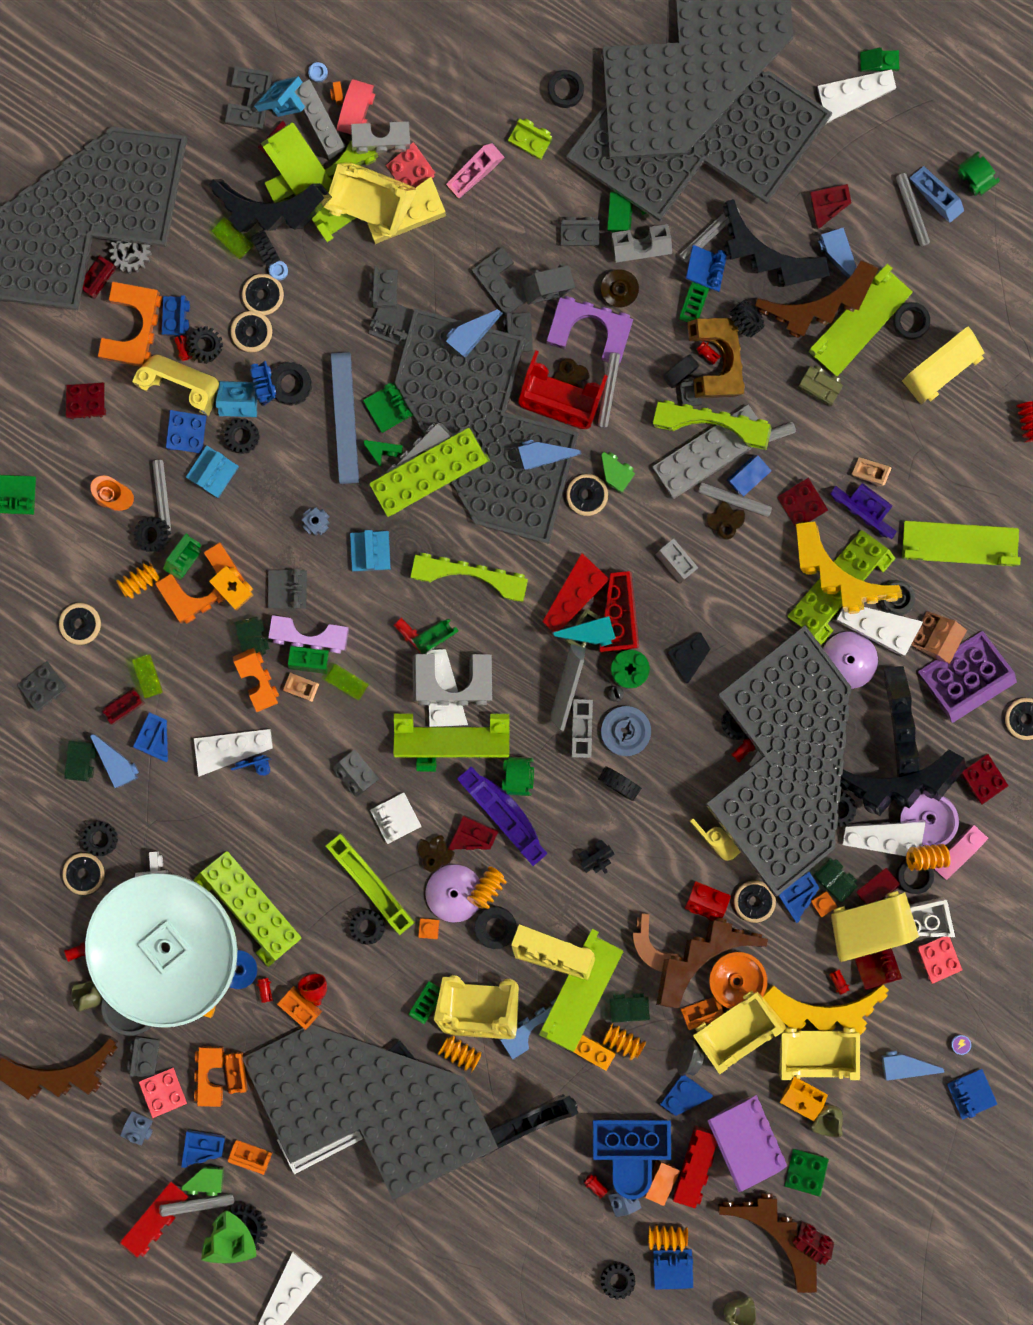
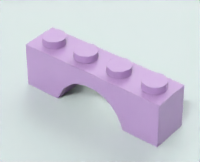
(333, 637)

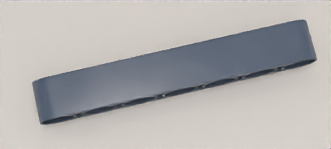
(345, 418)

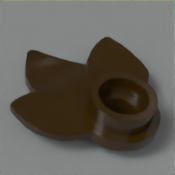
(573, 376)
(726, 518)
(435, 850)

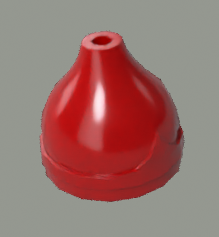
(313, 988)

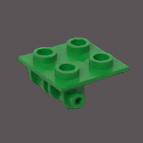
(388, 407)
(17, 494)
(806, 1172)

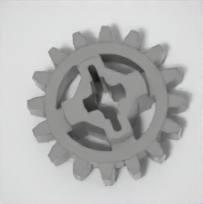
(127, 260)

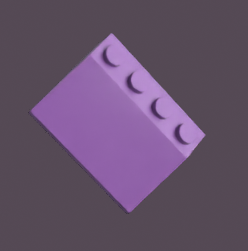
(970, 678)
(747, 1143)

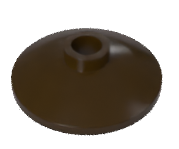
(626, 281)

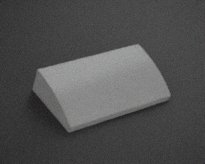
(567, 685)

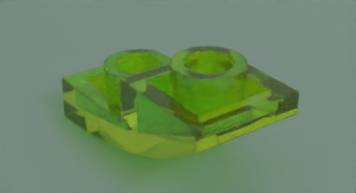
(232, 238)
(147, 676)
(346, 682)

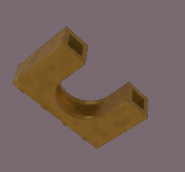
(725, 335)

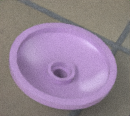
(863, 652)
(944, 822)
(439, 889)

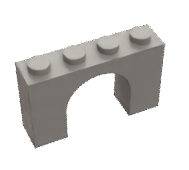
(428, 690)

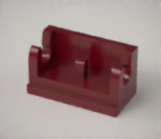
(98, 276)
(123, 706)
(878, 887)

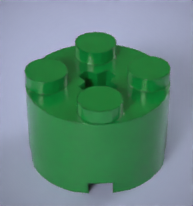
(978, 174)
(638, 662)
(518, 776)

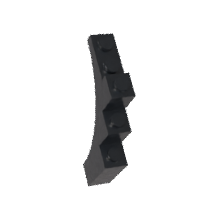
(248, 212)
(764, 259)
(902, 720)
(905, 790)
(534, 1119)

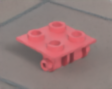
(411, 167)
(939, 959)
(162, 1092)

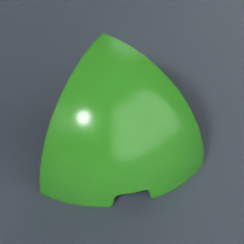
(229, 1241)

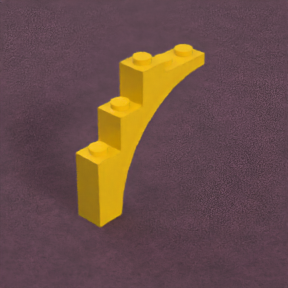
(834, 579)
(824, 1018)

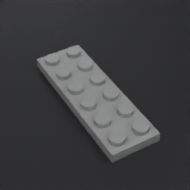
(702, 457)

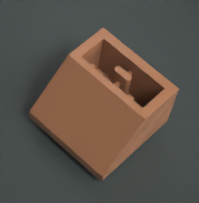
(939, 637)

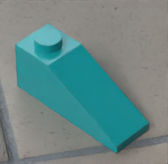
(591, 632)

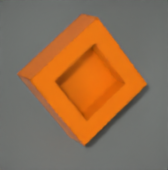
(336, 93)
(823, 904)
(428, 928)

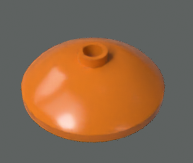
(740, 966)

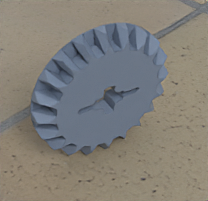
(613, 735)

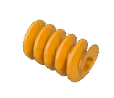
(139, 580)
(928, 857)
(487, 888)
(623, 1042)
(460, 1053)
(668, 1238)

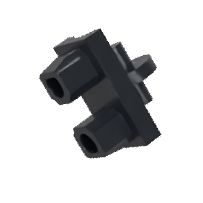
(598, 860)

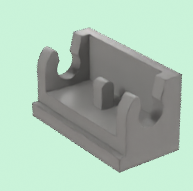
(676, 561)

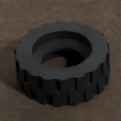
(303, 376)
(619, 783)
(495, 942)

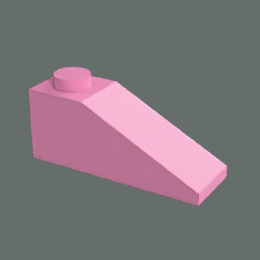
(475, 169)
(962, 850)

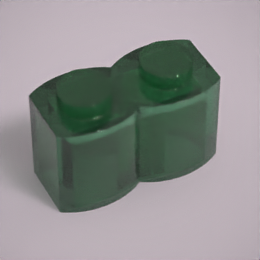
(250, 635)
(79, 761)
(836, 880)
(629, 1008)

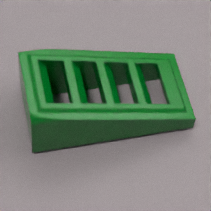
(696, 286)
(415, 1015)

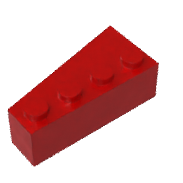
(576, 592)
(622, 613)
(695, 1167)
(151, 1222)

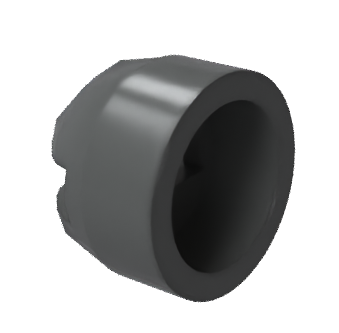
(612, 696)

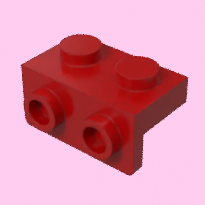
(707, 901)

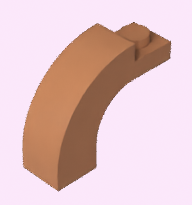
(644, 948)

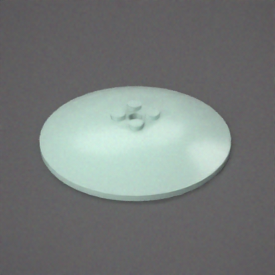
(128, 956)

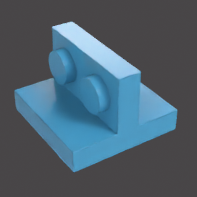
(282, 98)
(237, 399)
(212, 471)
(370, 551)

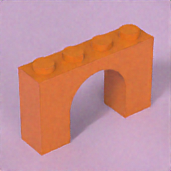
(137, 350)
(187, 607)

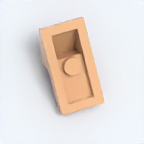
(871, 471)
(301, 687)

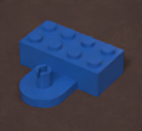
(632, 1149)

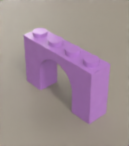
(570, 312)

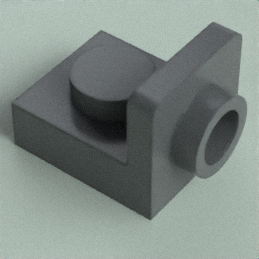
(688, 393)

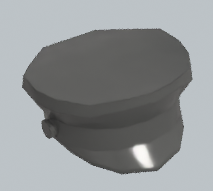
(902, 605)
(690, 1058)

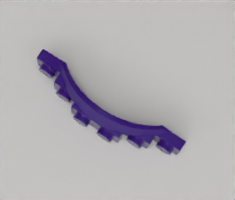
(504, 813)

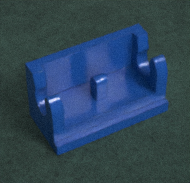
(748, 475)

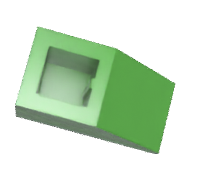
(616, 474)
(207, 1180)

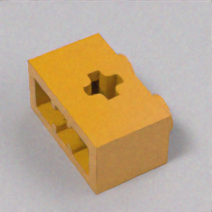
(221, 583)
(594, 1052)
(803, 1098)

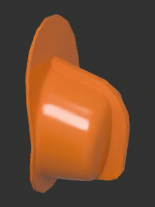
(111, 493)

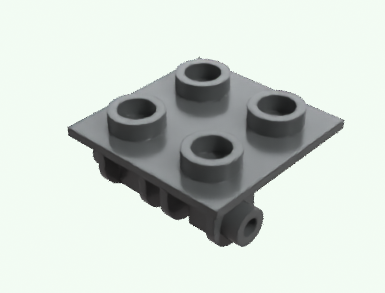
(392, 324)
(287, 589)
(42, 686)

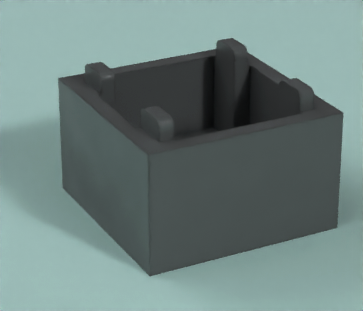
(548, 284)

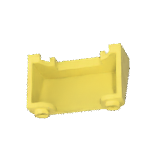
(370, 197)
(203, 386)
(873, 927)
(477, 1009)
(738, 1031)
(819, 1054)

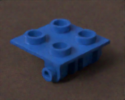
(706, 267)
(266, 390)
(185, 431)
(261, 765)
(972, 1094)
(673, 1269)

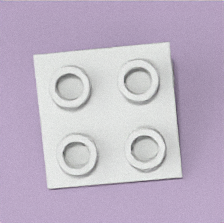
(395, 818)

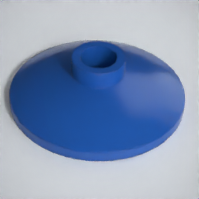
(248, 973)

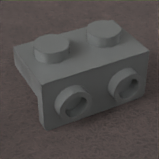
(355, 773)

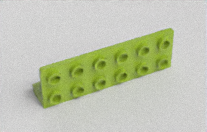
(300, 170)
(857, 328)
(428, 472)
(960, 543)
(857, 560)
(451, 741)
(249, 907)
(580, 996)

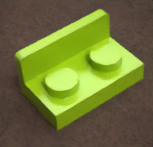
(530, 138)

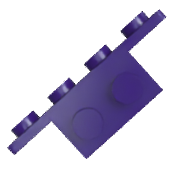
(868, 506)

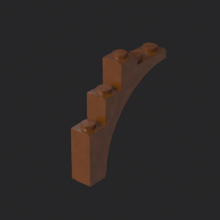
(800, 315)
(678, 973)
(83, 1075)
(783, 1230)

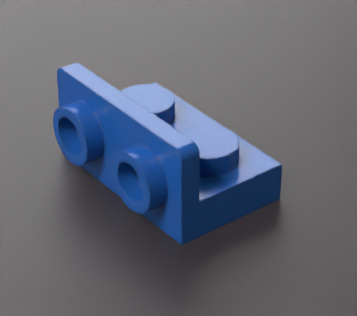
(174, 315)

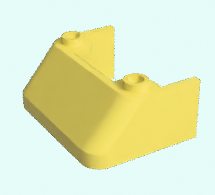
(944, 365)
(719, 841)

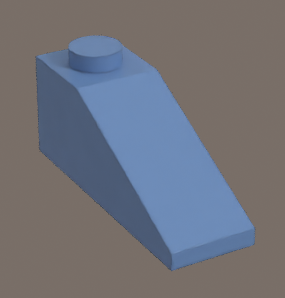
(937, 194)
(838, 251)
(467, 336)
(540, 454)
(118, 767)
(902, 1066)

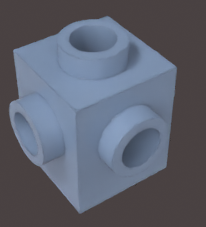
(319, 528)
(137, 1128)
(623, 1206)

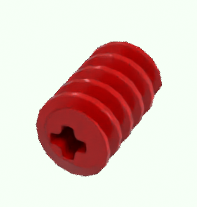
(1027, 412)

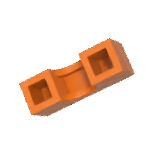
(249, 664)
(208, 1093)

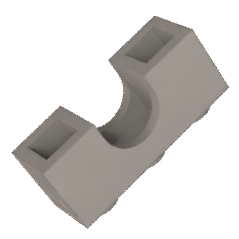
(365, 141)
(655, 244)
(582, 728)

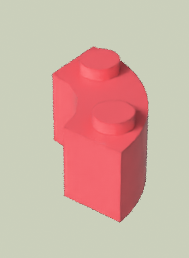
(355, 105)

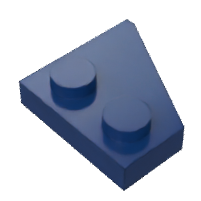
(153, 737)
(799, 895)
(684, 1096)
(201, 1147)

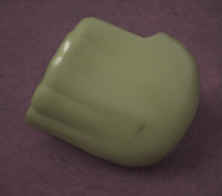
(83, 1000)
(829, 1128)
(747, 1312)

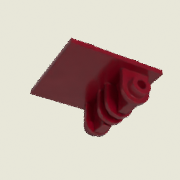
(85, 400)
(802, 502)
(984, 779)
(878, 968)
(813, 1239)

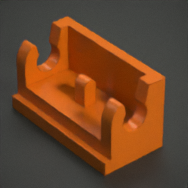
(298, 1008)
(702, 1012)
(235, 1072)
(250, 1157)
(663, 1179)

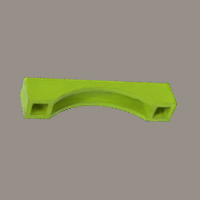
(281, 191)
(672, 417)
(430, 569)
(370, 883)

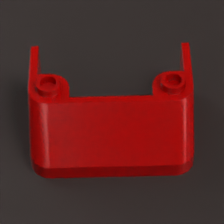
(559, 399)

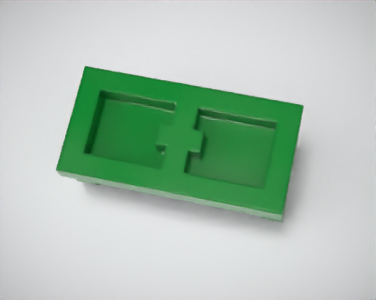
(619, 213)
(182, 557)
(434, 636)
(308, 659)

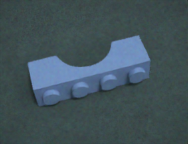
(520, 1043)

